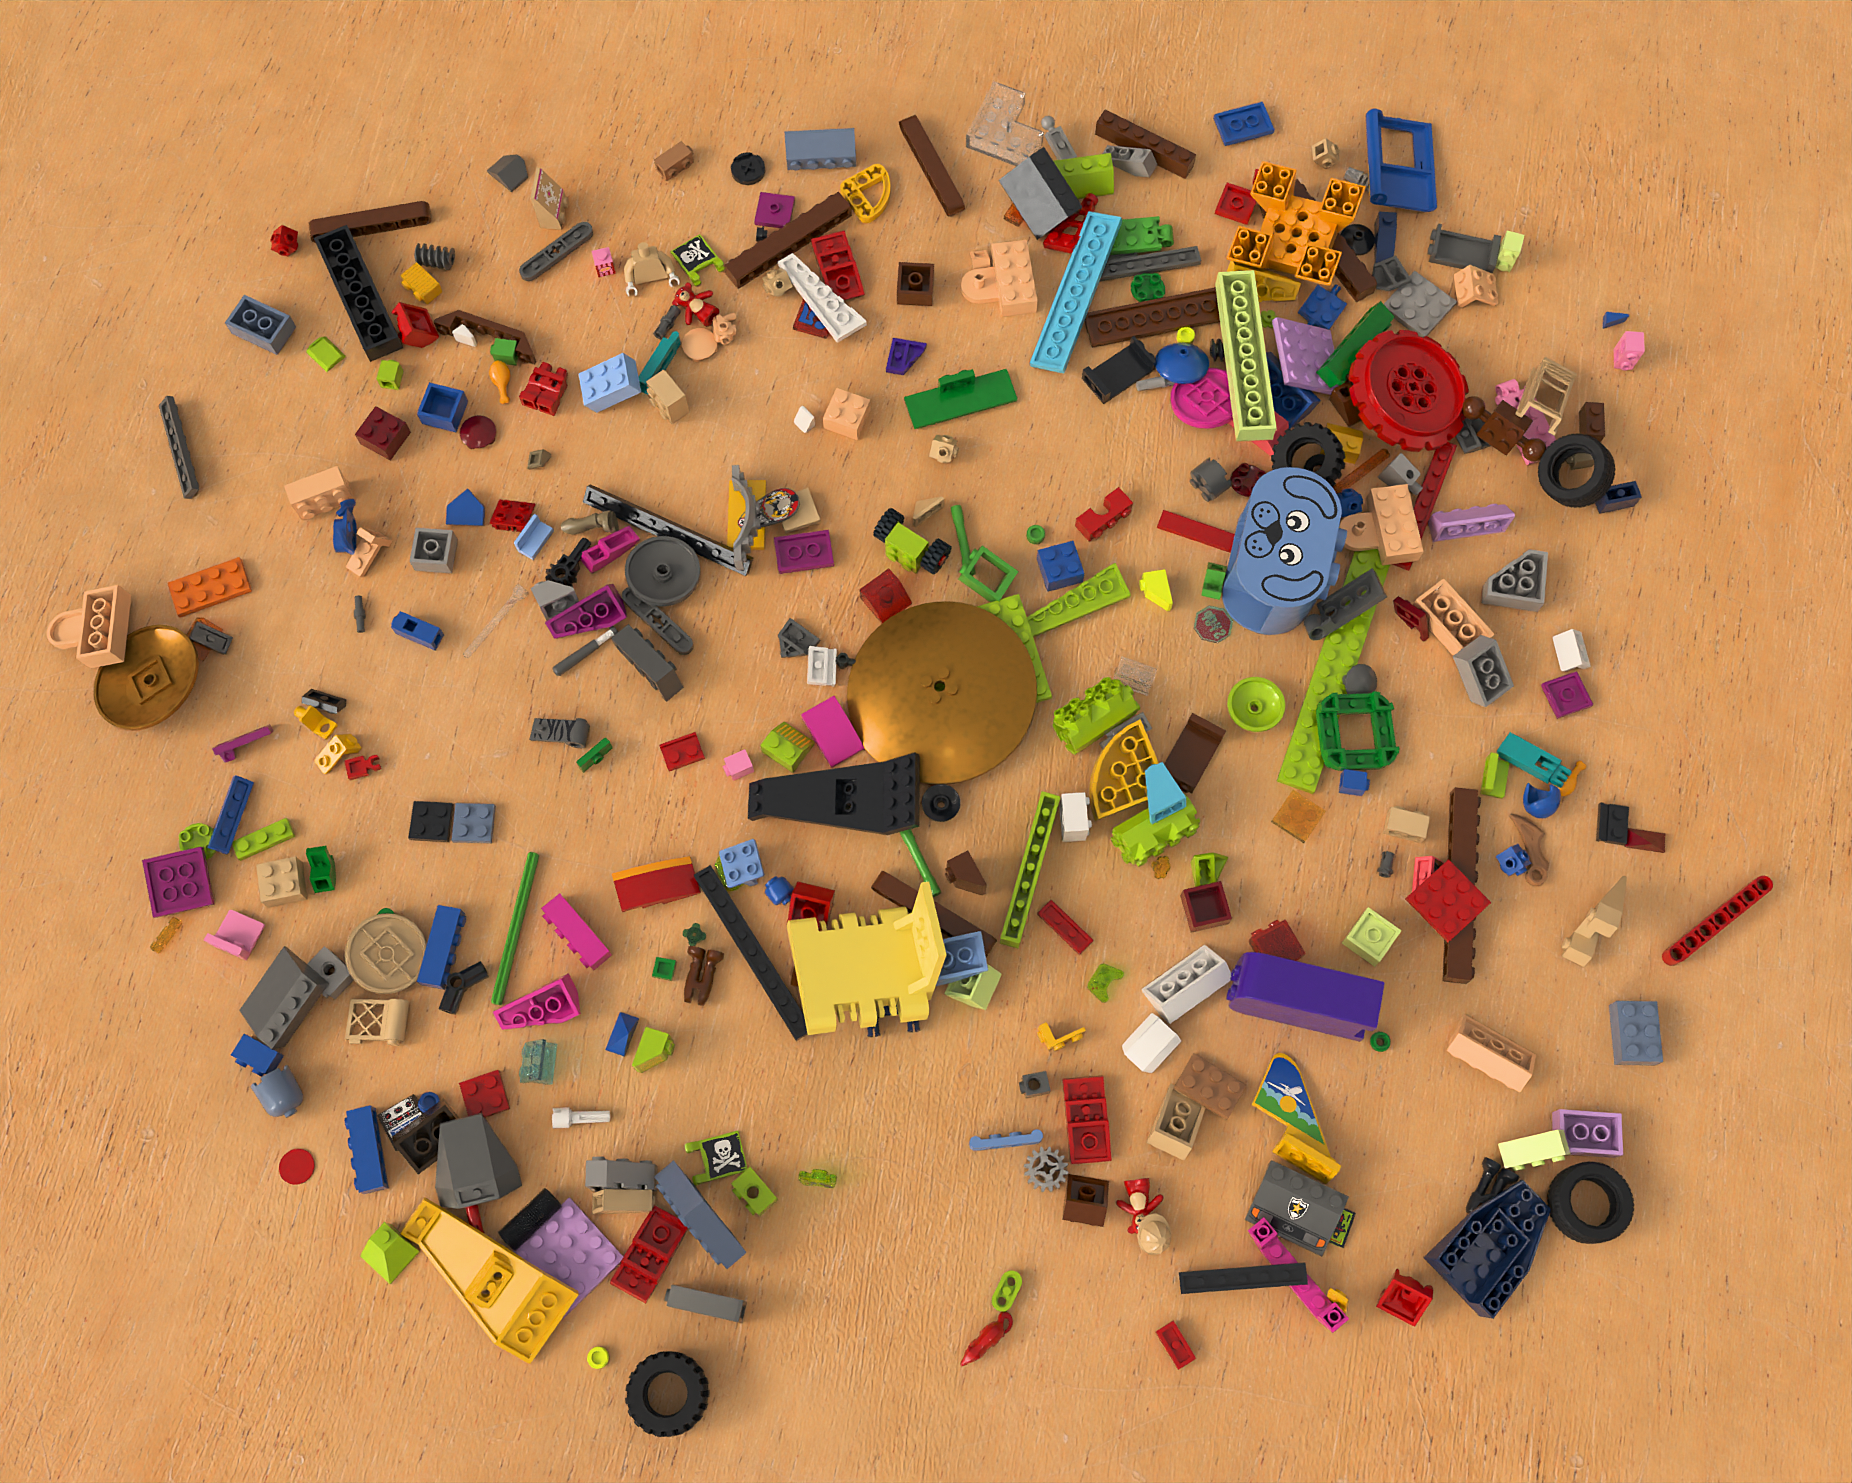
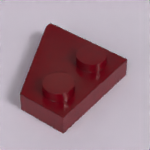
(1412, 616)

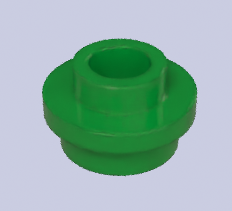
(1384, 1037)

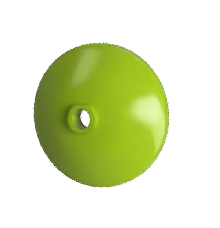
(1260, 694)

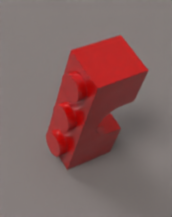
(1093, 524)

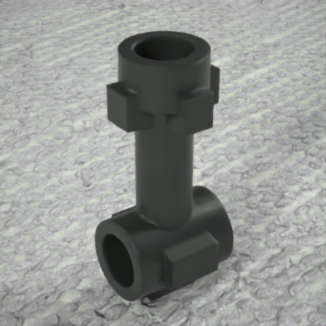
(843, 661)

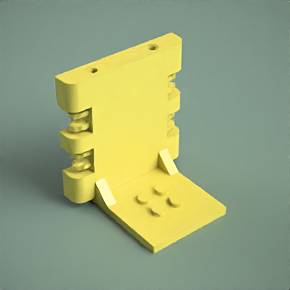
(868, 964)

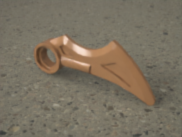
(1532, 839)

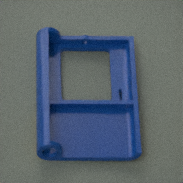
(1397, 184)

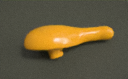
(500, 377)
(1570, 784)

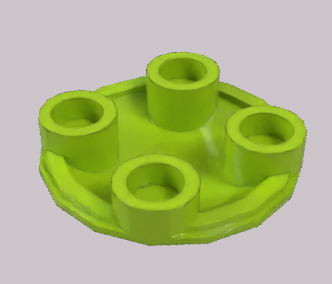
(197, 836)

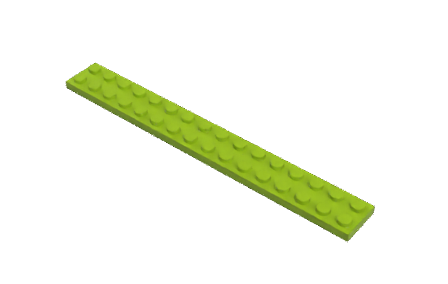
(1337, 656)

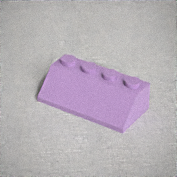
(1470, 522)

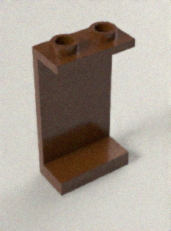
(1193, 752)

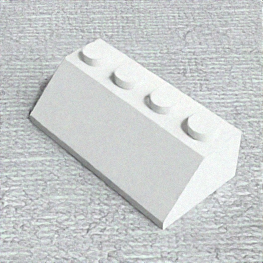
(1187, 983)

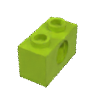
(749, 1180)

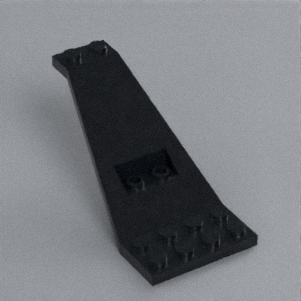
(859, 797)

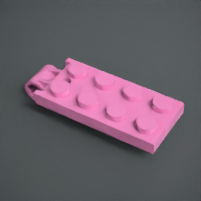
(1539, 428)

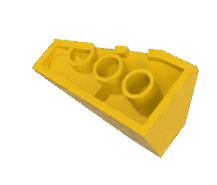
(1269, 284)

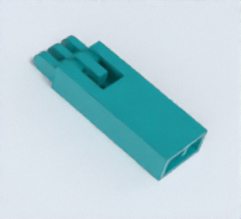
(660, 359)
(1526, 755)

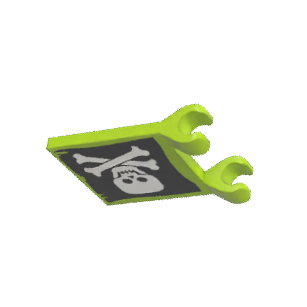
(695, 256)
(720, 1155)

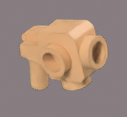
(722, 328)

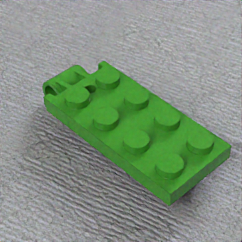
(1142, 236)

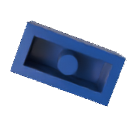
(256, 1055)

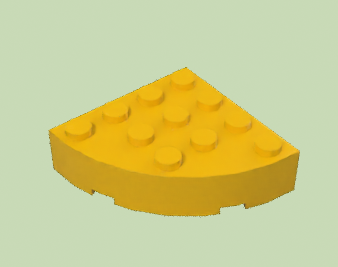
(1120, 772)

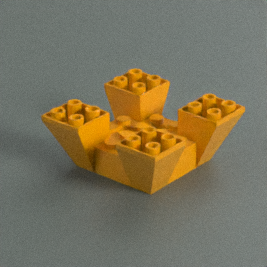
(1269, 249)

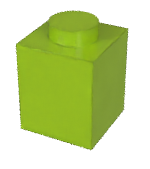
(390, 374)

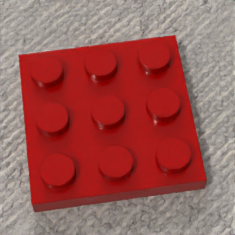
(1448, 900)

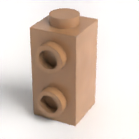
(674, 160)

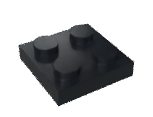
(431, 821)

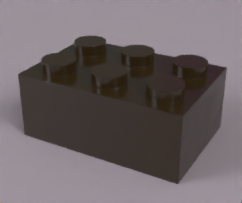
(420, 1138)

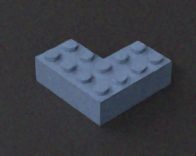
(697, 1213)

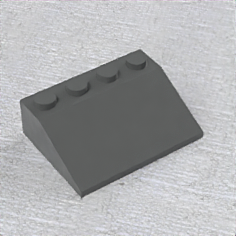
(282, 999)

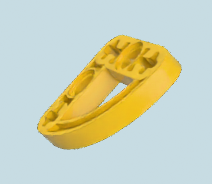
(857, 189)

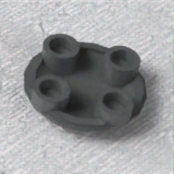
(1360, 680)

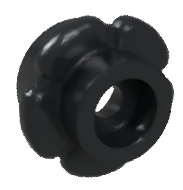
(761, 234)

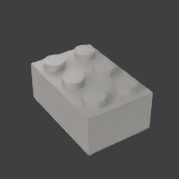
(1483, 671)

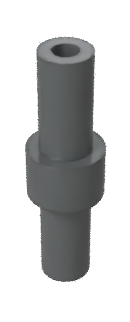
(359, 614)

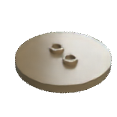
(385, 953)

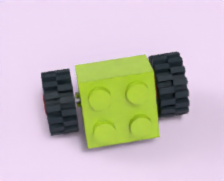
(908, 547)

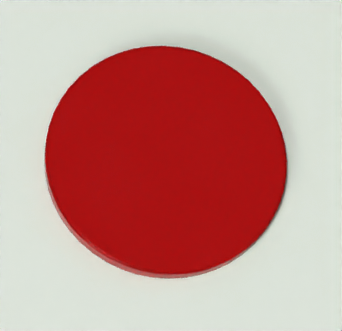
(296, 1166)

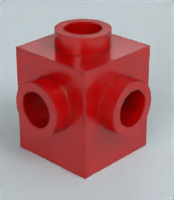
(284, 240)

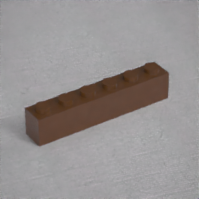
(1127, 134)

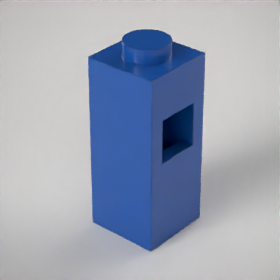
(417, 630)

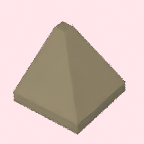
(538, 459)

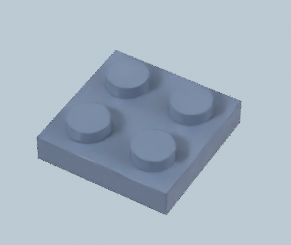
(473, 823)

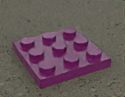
(178, 882)

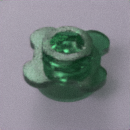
(693, 940)

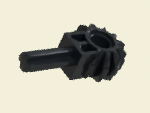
(568, 565)

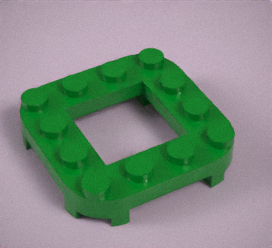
(1382, 726)

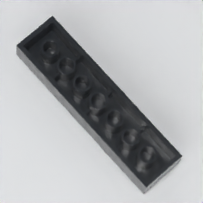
(358, 293)

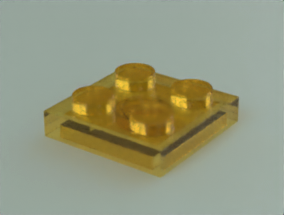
(1298, 816)

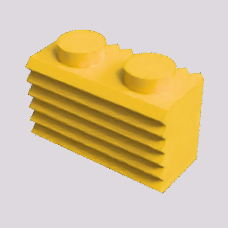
(421, 283)

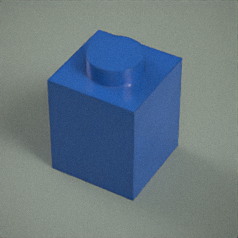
(1353, 782)

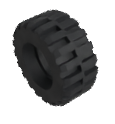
(1311, 435)
(638, 1387)

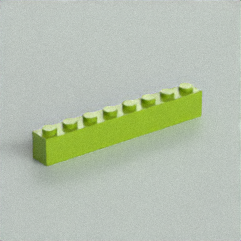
(1029, 870)

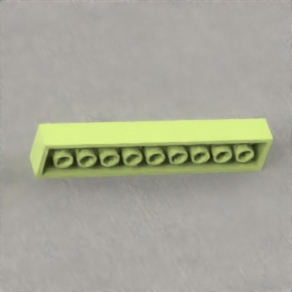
(1245, 356)

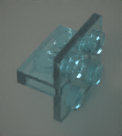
(538, 1062)

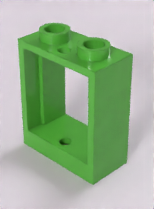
(979, 587)

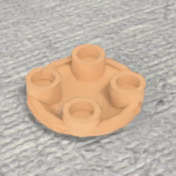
(699, 344)

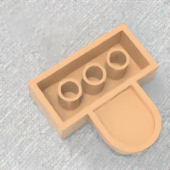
(1007, 281)
(1386, 527)
(96, 628)

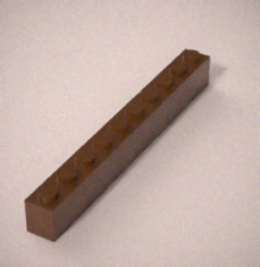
(1463, 854)

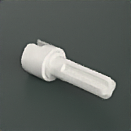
(565, 1117)

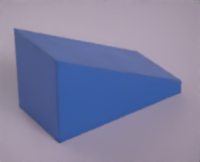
(1612, 319)

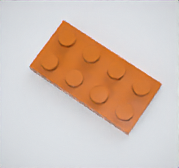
(209, 587)

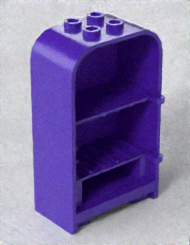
(1305, 995)

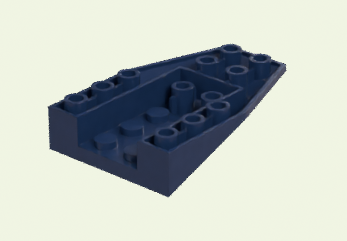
(1492, 1248)

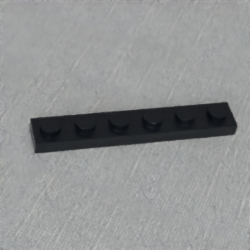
(1243, 1278)

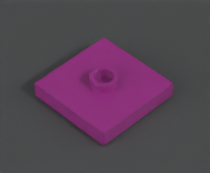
(774, 210)
(1567, 695)

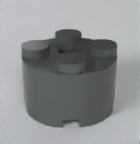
(1210, 479)

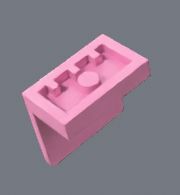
(236, 935)

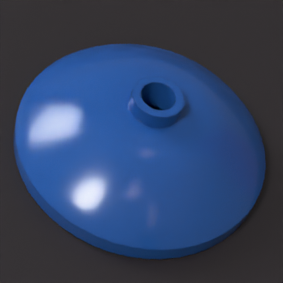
(1182, 363)

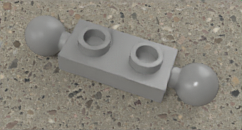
(1057, 139)

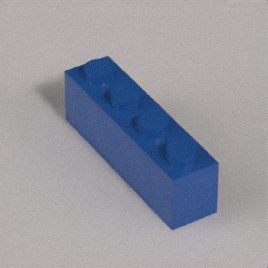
(441, 947)
(366, 1149)

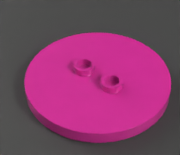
(1203, 402)

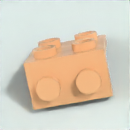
(1475, 284)

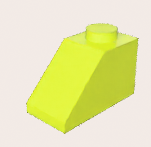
(1157, 588)

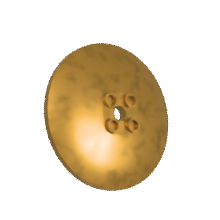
(124, 689)

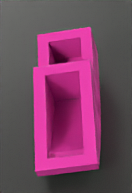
(609, 549)

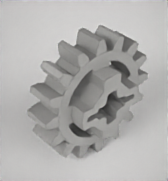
(1048, 1179)

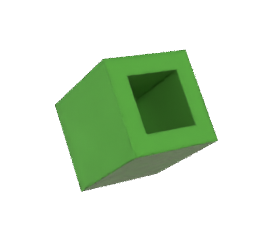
(504, 351)

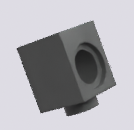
(1041, 1078)

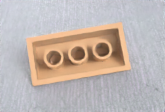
(1451, 617)
(1492, 1053)

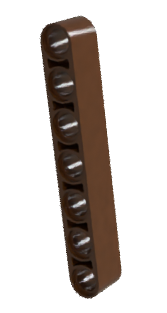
(931, 165)
(374, 220)
(905, 896)

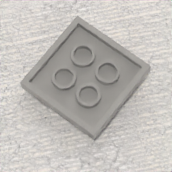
(1419, 305)

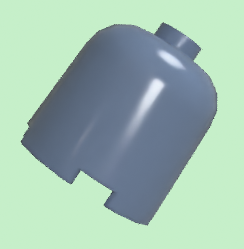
(279, 1092)

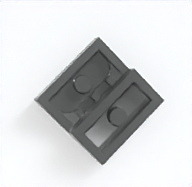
(1467, 436)

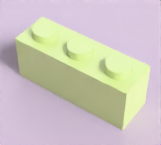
(1534, 1150)

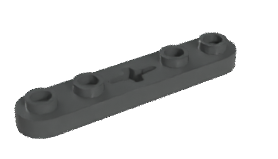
(547, 258)
(670, 632)

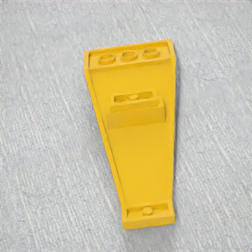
(520, 1304)

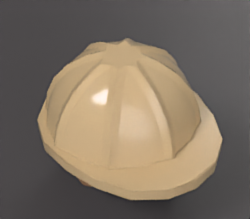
(1154, 1234)

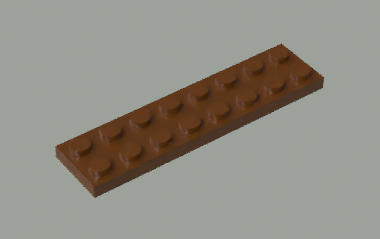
(1152, 317)

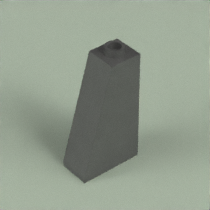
(705, 1303)

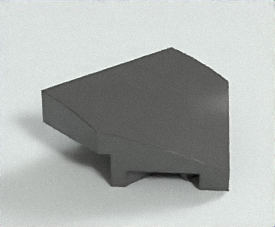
(795, 640)

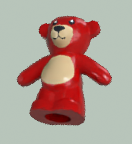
(694, 304)
(1140, 1206)

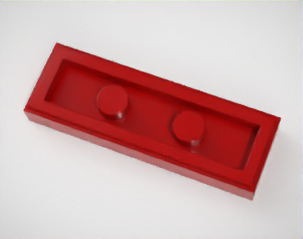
(1065, 927)

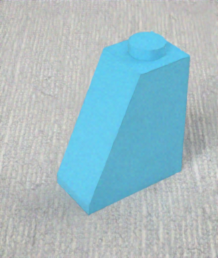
(1162, 793)

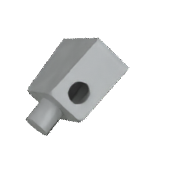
(1401, 472)

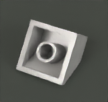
(553, 597)

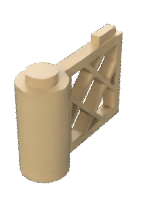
(392, 1025)

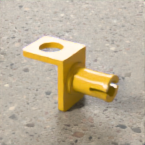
(315, 720)

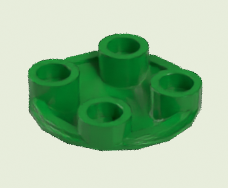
(1147, 287)

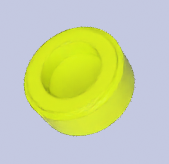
(1185, 335)
(598, 1357)

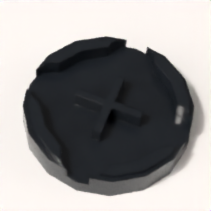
(748, 168)

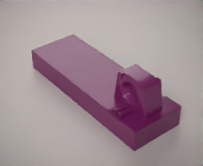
(226, 749)

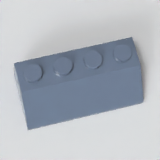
(820, 149)

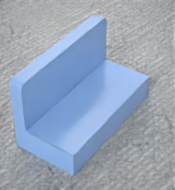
(533, 537)

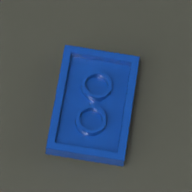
(1243, 123)

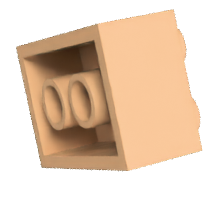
(318, 493)

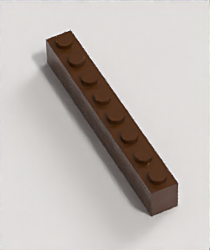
(787, 240)
(1350, 269)

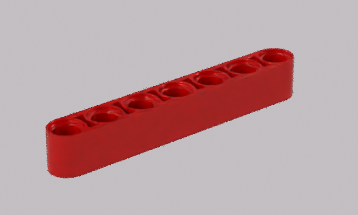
(1725, 916)

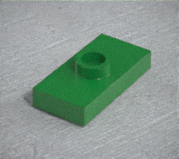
(594, 755)

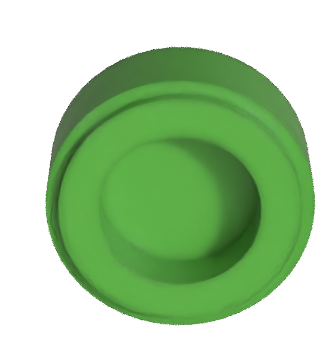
(1035, 534)

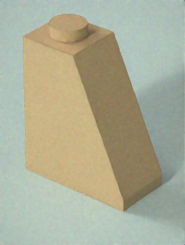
(622, 1201)

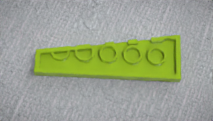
(1090, 596)

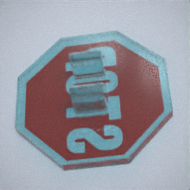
(1213, 624)

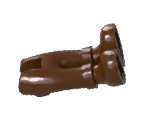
(692, 980)

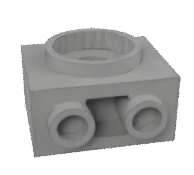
(339, 979)

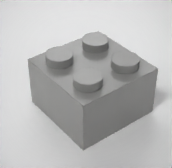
(433, 550)

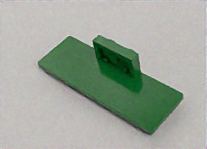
(960, 396)

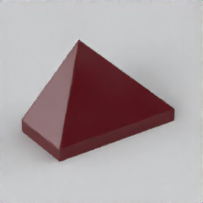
(1645, 840)

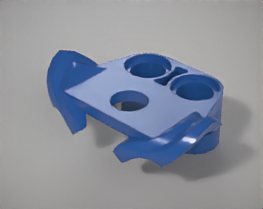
(345, 529)

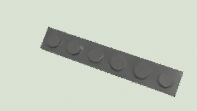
(1151, 263)
(178, 447)

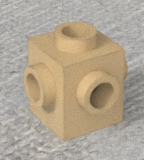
(1325, 153)
(776, 282)
(944, 448)

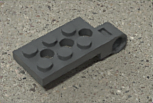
(1322, 625)

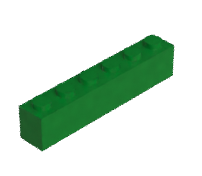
(1338, 364)

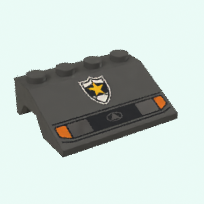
(1297, 1207)

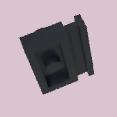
(1612, 823)

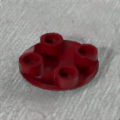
(478, 432)
(1245, 478)

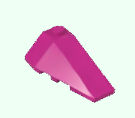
(547, 1004)

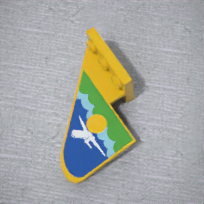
(1287, 1100)

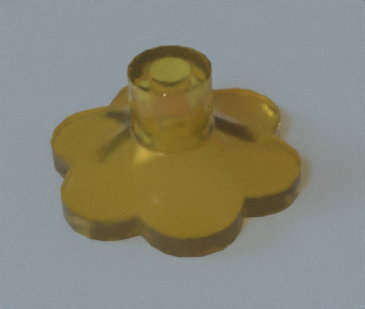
(1161, 867)

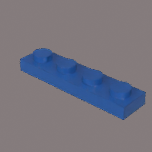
(230, 814)

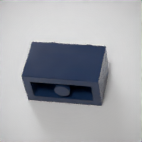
(1619, 497)

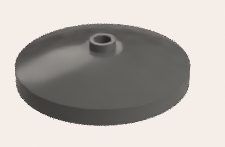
(662, 571)

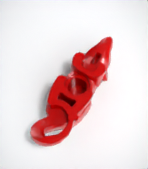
(988, 1337)

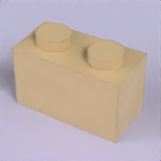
(1406, 824)

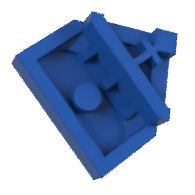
(465, 510)

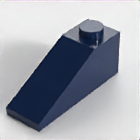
(1385, 235)

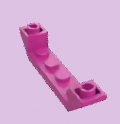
(1311, 1295)

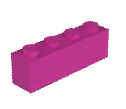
(576, 931)

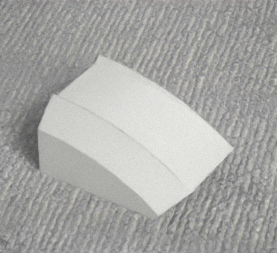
(1150, 1044)

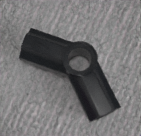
(453, 996)

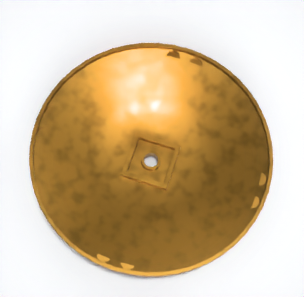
(954, 730)

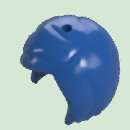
(1541, 803)

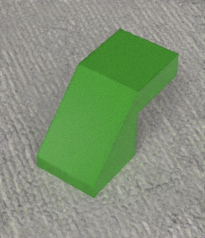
(1213, 581)

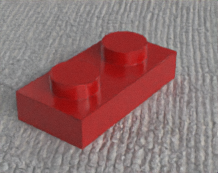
(1175, 1345)

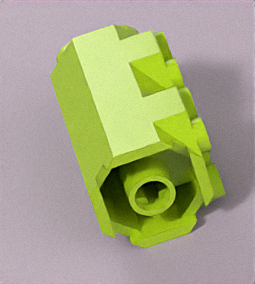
(1090, 719)
(1141, 839)

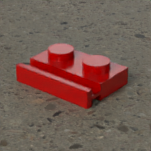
(682, 751)

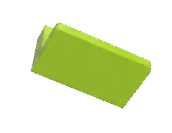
(1494, 776)

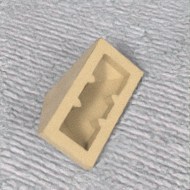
(926, 508)

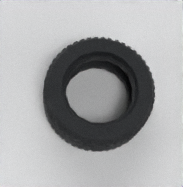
(1558, 453)
(1615, 1187)

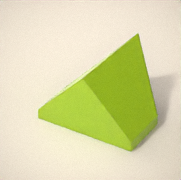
(1207, 867)

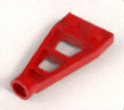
(1065, 242)

